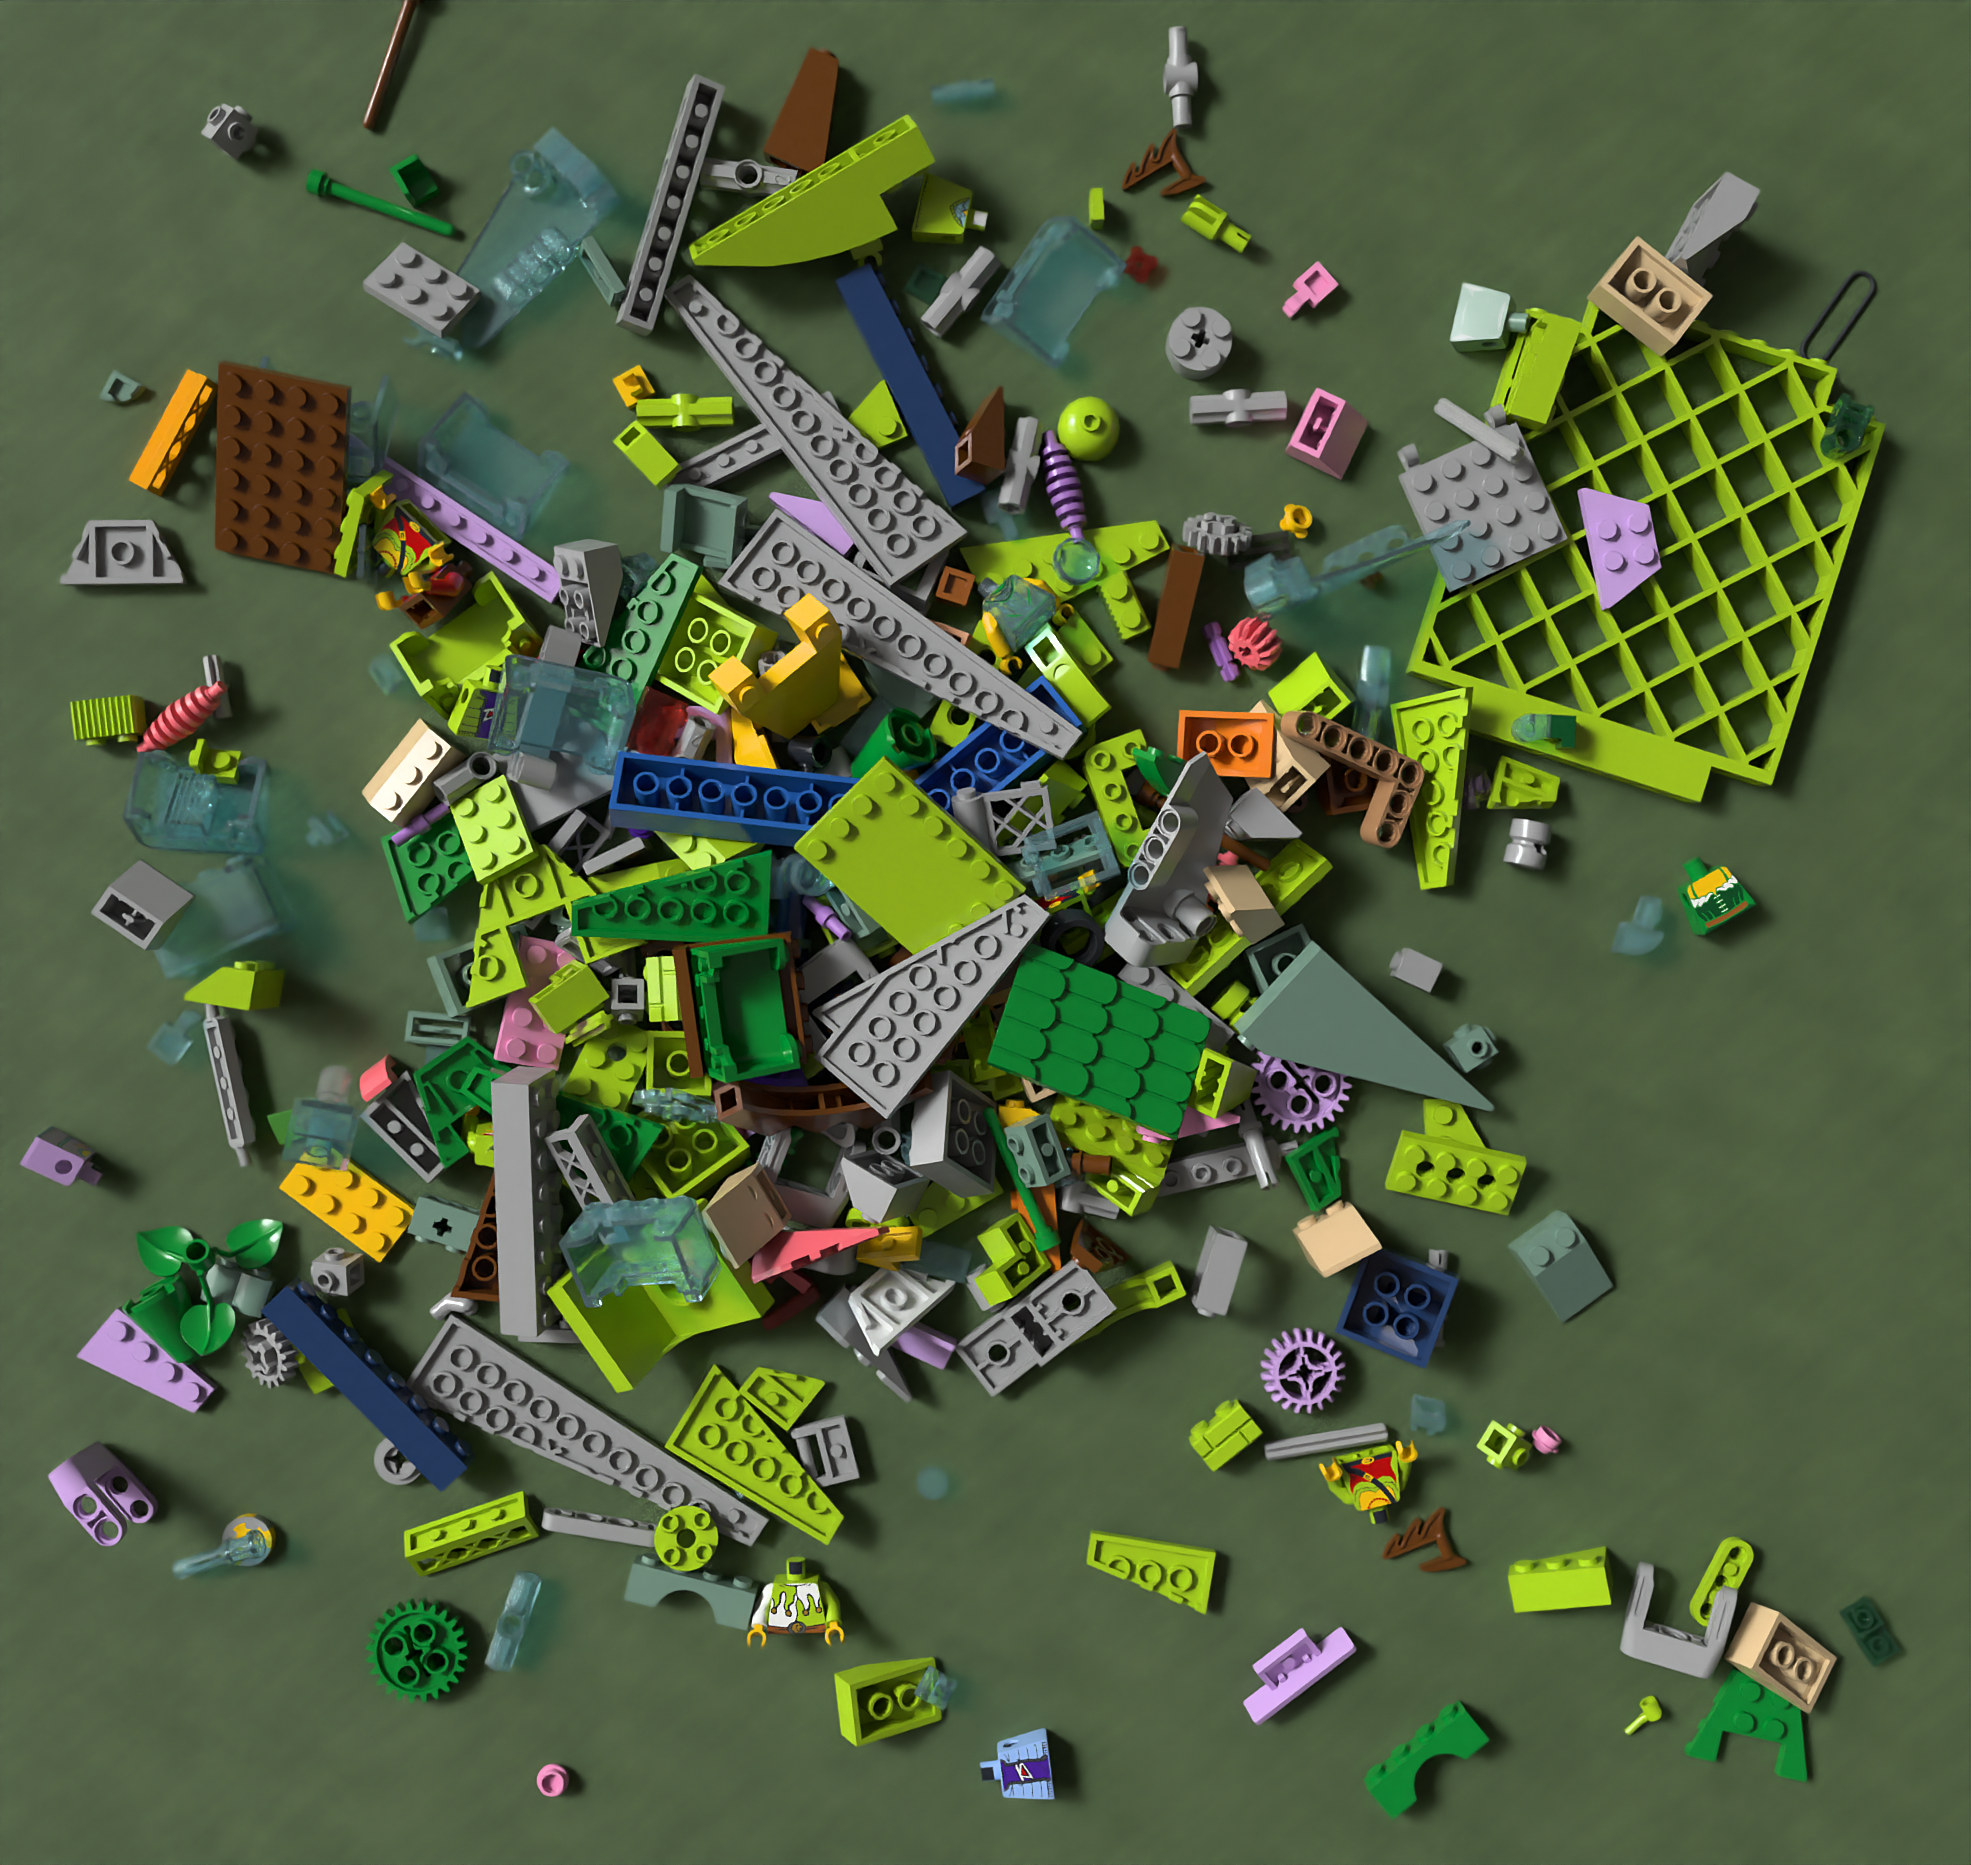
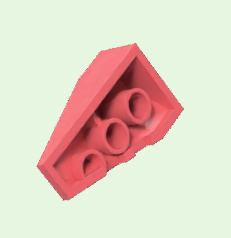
(802, 1247)

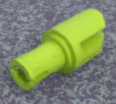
(1214, 224)

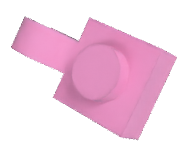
(1311, 288)

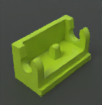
(979, 1039)

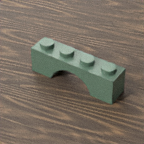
(729, 1597)

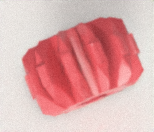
(1255, 643)

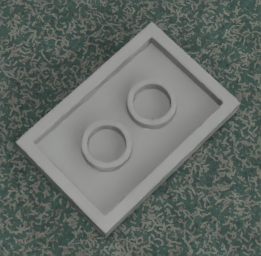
(422, 290)

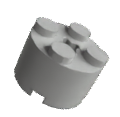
(1216, 340)

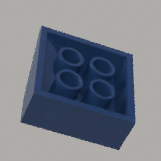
(1398, 1304)

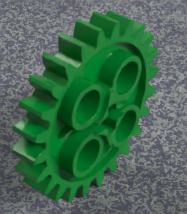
(391, 1659)

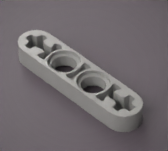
(599, 1526)

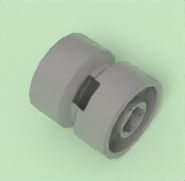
(1528, 844)

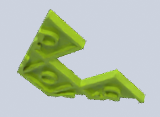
(520, 896)

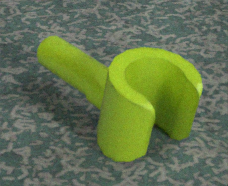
(1651, 1712)

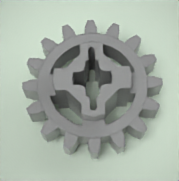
(1217, 534)
(269, 1353)

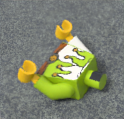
(797, 1605)

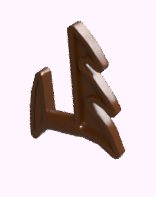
(1168, 154)
(1432, 1530)

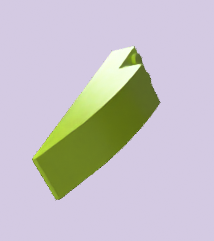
(826, 208)

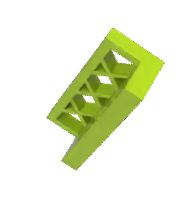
(466, 1531)

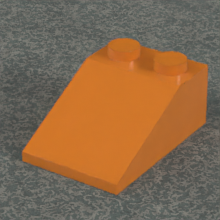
(1234, 741)

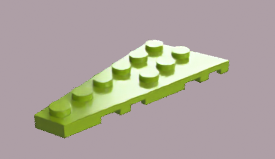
(1118, 546)

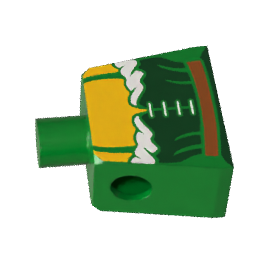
(1711, 896)

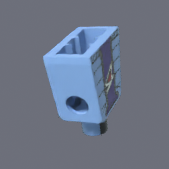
(1022, 1766)

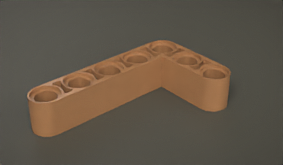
(1364, 760)

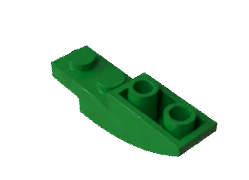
(1158, 771)

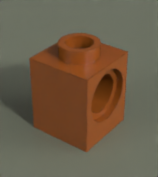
(955, 588)

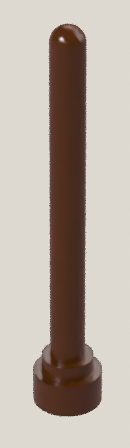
(389, 62)
(1149, 796)

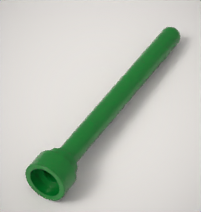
(320, 184)
(1045, 1235)

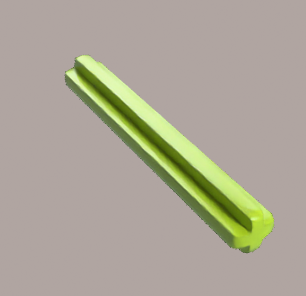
(589, 1028)

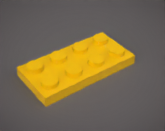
(352, 1205)

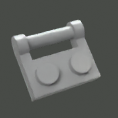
(835, 1450)

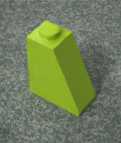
(1220, 1084)

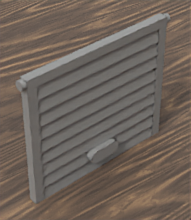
(571, 789)

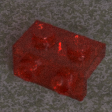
(656, 723)

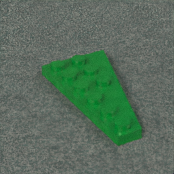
(428, 867)
(690, 906)
(625, 1134)

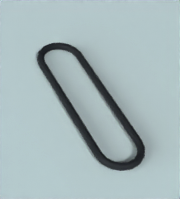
(1829, 306)

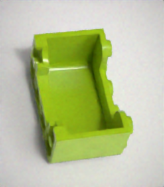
(1109, 794)

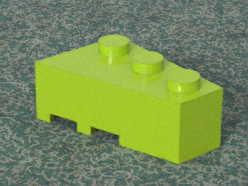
(1541, 371)
(1562, 1581)

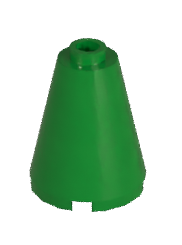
(898, 738)
(160, 1315)

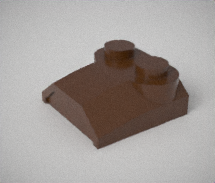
(1344, 788)

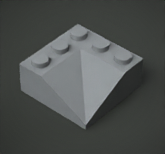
(1709, 222)
(953, 1137)

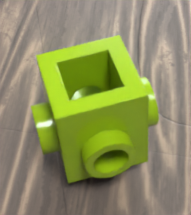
(1505, 1446)

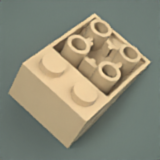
(1293, 766)
(745, 1214)

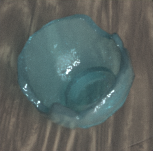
(1075, 561)

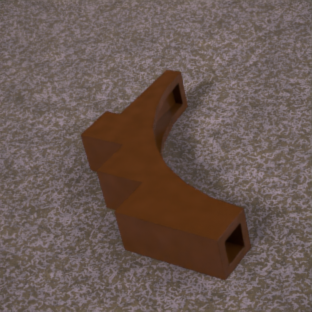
(814, 1108)

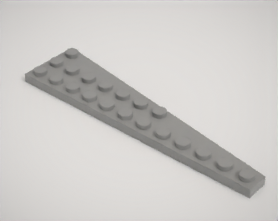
(861, 489)
(879, 627)
(510, 1396)

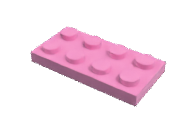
(522, 1032)

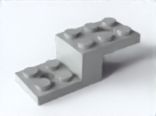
(1035, 1327)

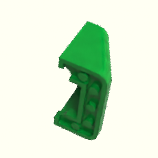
(742, 1009)

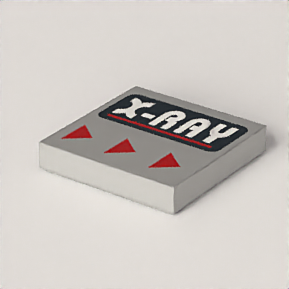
(618, 857)

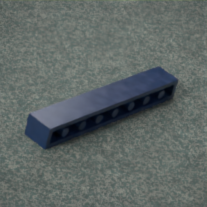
(907, 380)
(369, 1383)

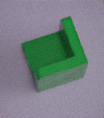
(414, 180)

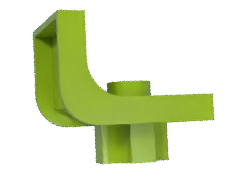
(648, 1320)

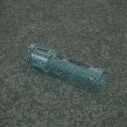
(242, 1547)

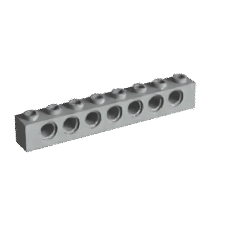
(670, 205)

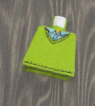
(945, 212)

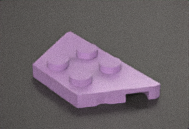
(1619, 543)

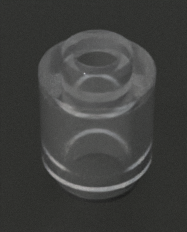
(334, 1085)

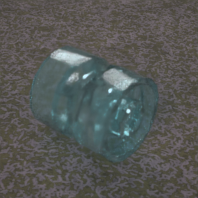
(806, 881)

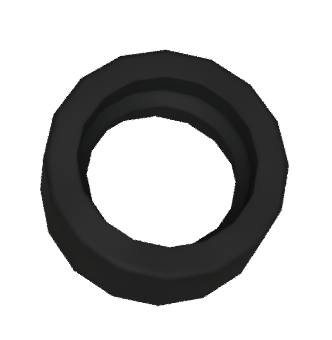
(1071, 918)

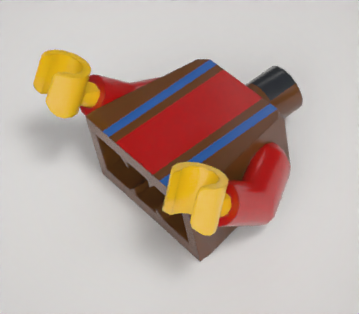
(431, 598)

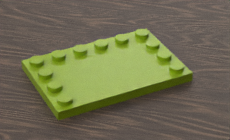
(907, 859)

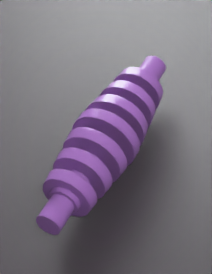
(1063, 485)

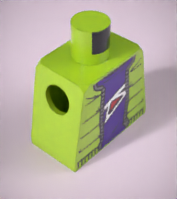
(476, 705)

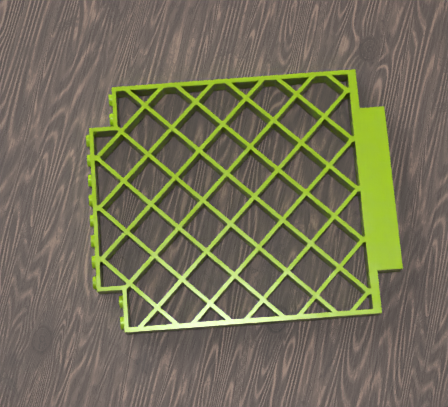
(1610, 747)

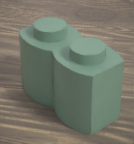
(241, 1288)

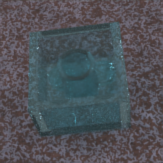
(320, 1133)

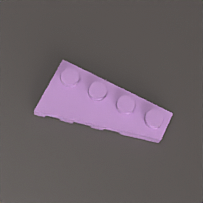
(135, 1357)

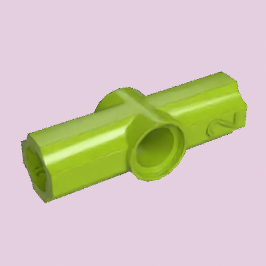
(686, 412)

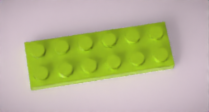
(1290, 877)

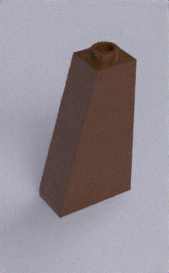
(806, 120)
(1175, 606)

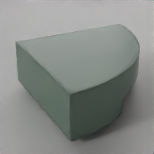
(121, 389)

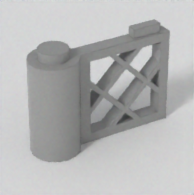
(976, 814)

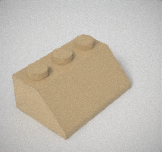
(1649, 296)
(404, 781)

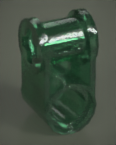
(1848, 422)

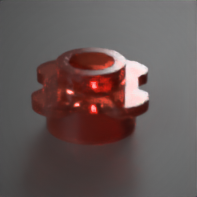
(1148, 263)

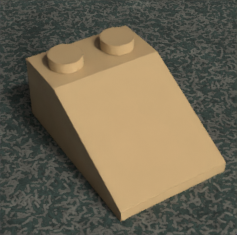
(1335, 1238)
(1780, 1656)

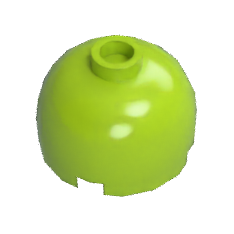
(1088, 428)

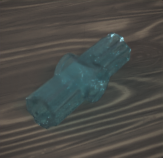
(1371, 691)
(509, 1637)

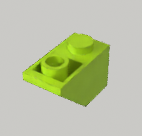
(647, 455)

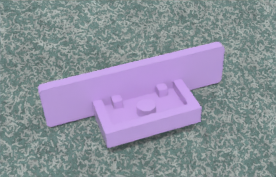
(1294, 1668)

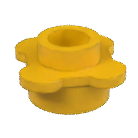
(1301, 516)

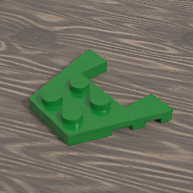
(440, 1095)
(1756, 1712)

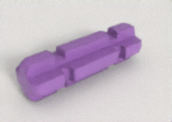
(1221, 652)

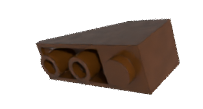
(981, 446)

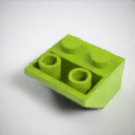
(1312, 688)

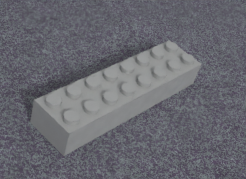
(526, 1198)

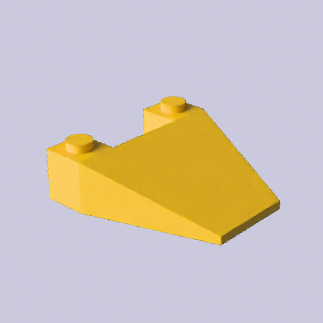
(798, 684)

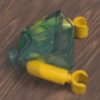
(1016, 613)

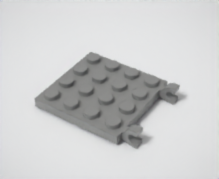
(1501, 499)

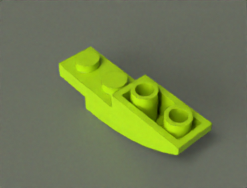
(1067, 675)

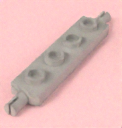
(230, 1087)
(1217, 1166)

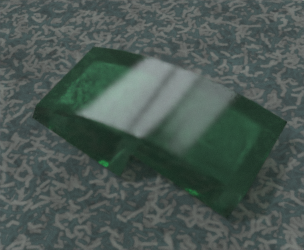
(1868, 1631)

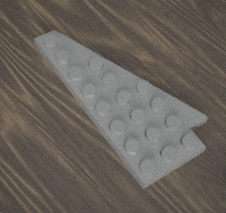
(908, 1015)

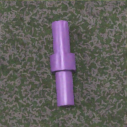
(420, 824)
(827, 917)

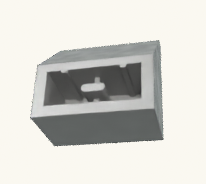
(143, 905)

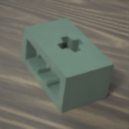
(432, 1210)

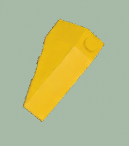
(751, 743)

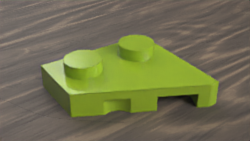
(1521, 786)
(780, 1393)

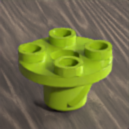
(686, 1538)

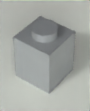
(1415, 969)

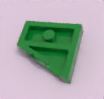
(1317, 1169)

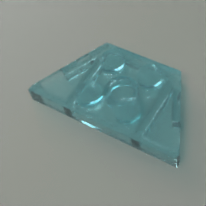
(676, 1105)

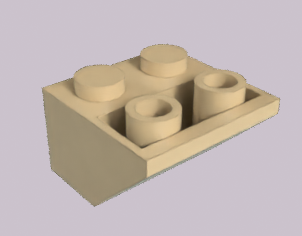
(1242, 901)

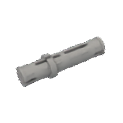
(1251, 1130)

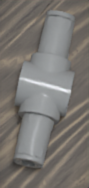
(1180, 77)

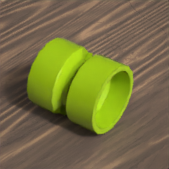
(1229, 1002)

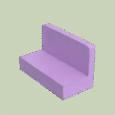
(927, 1344)

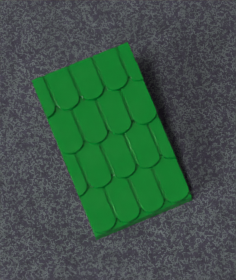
(1100, 1041)

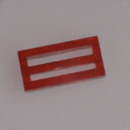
(791, 1307)

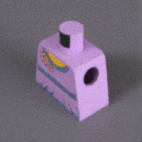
(52, 1154)

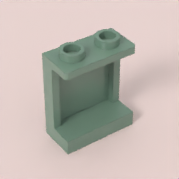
(704, 521)

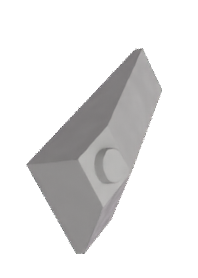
(843, 1326)

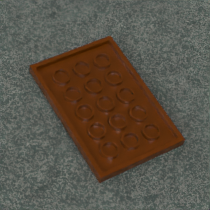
(281, 465)

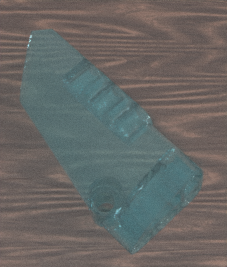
(533, 232)
(1283, 587)

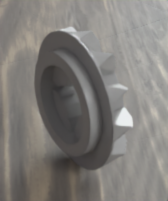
(388, 1467)

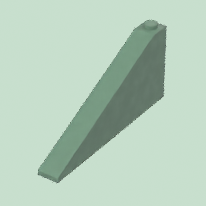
(1334, 1024)

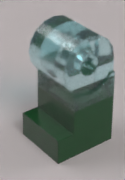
(1546, 727)

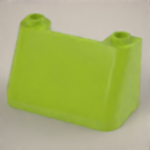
(466, 645)

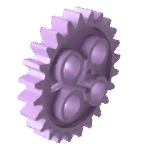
(1279, 1099)

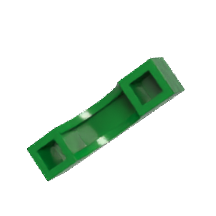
(1450, 1733)

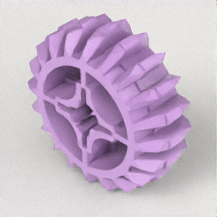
(1290, 1372)

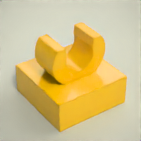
(633, 386)

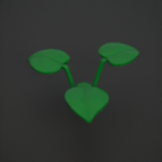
(167, 1248)

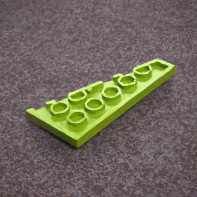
(1437, 736)
(737, 1448)

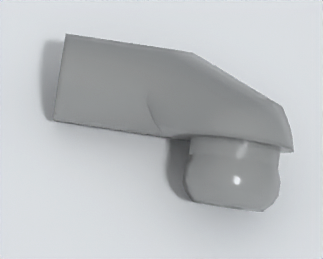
(449, 1304)

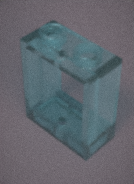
(1032, 857)

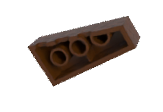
(479, 1268)

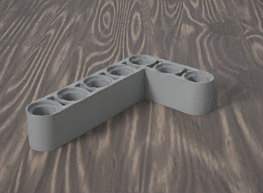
(531, 763)

